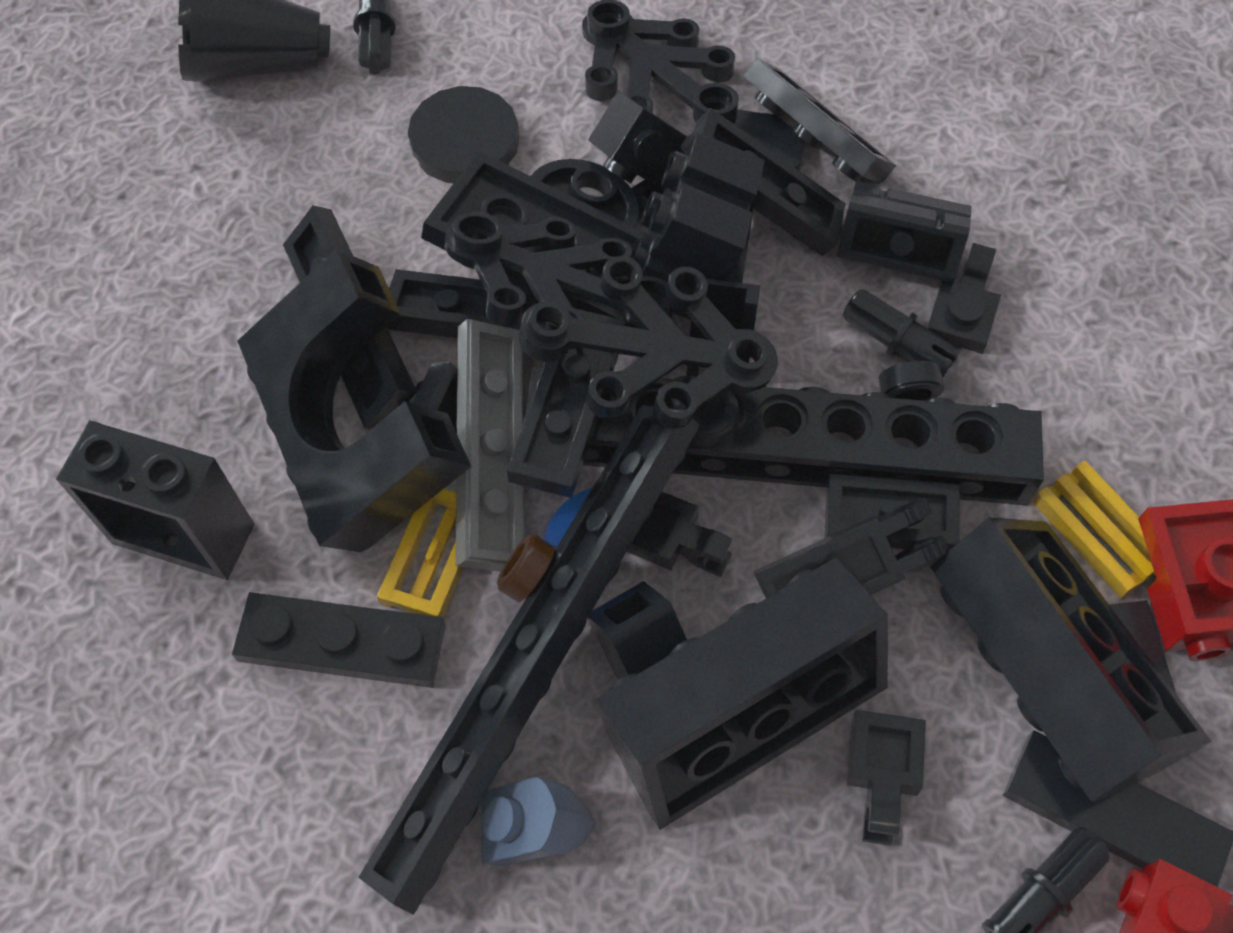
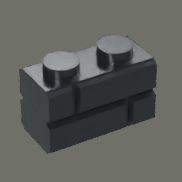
(905, 232)

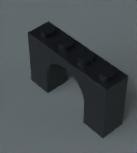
(295, 364)

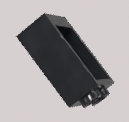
(153, 490)

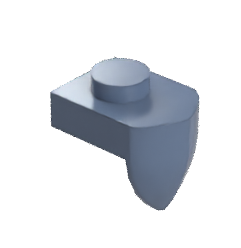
(532, 821)

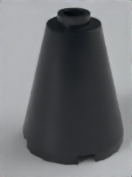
(248, 38)

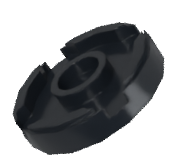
(458, 124)

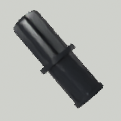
(374, 30)
(899, 331)
(1051, 886)

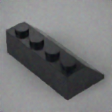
(1066, 656)
(747, 690)

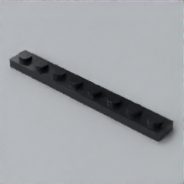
(524, 663)

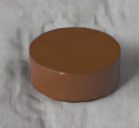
(525, 567)

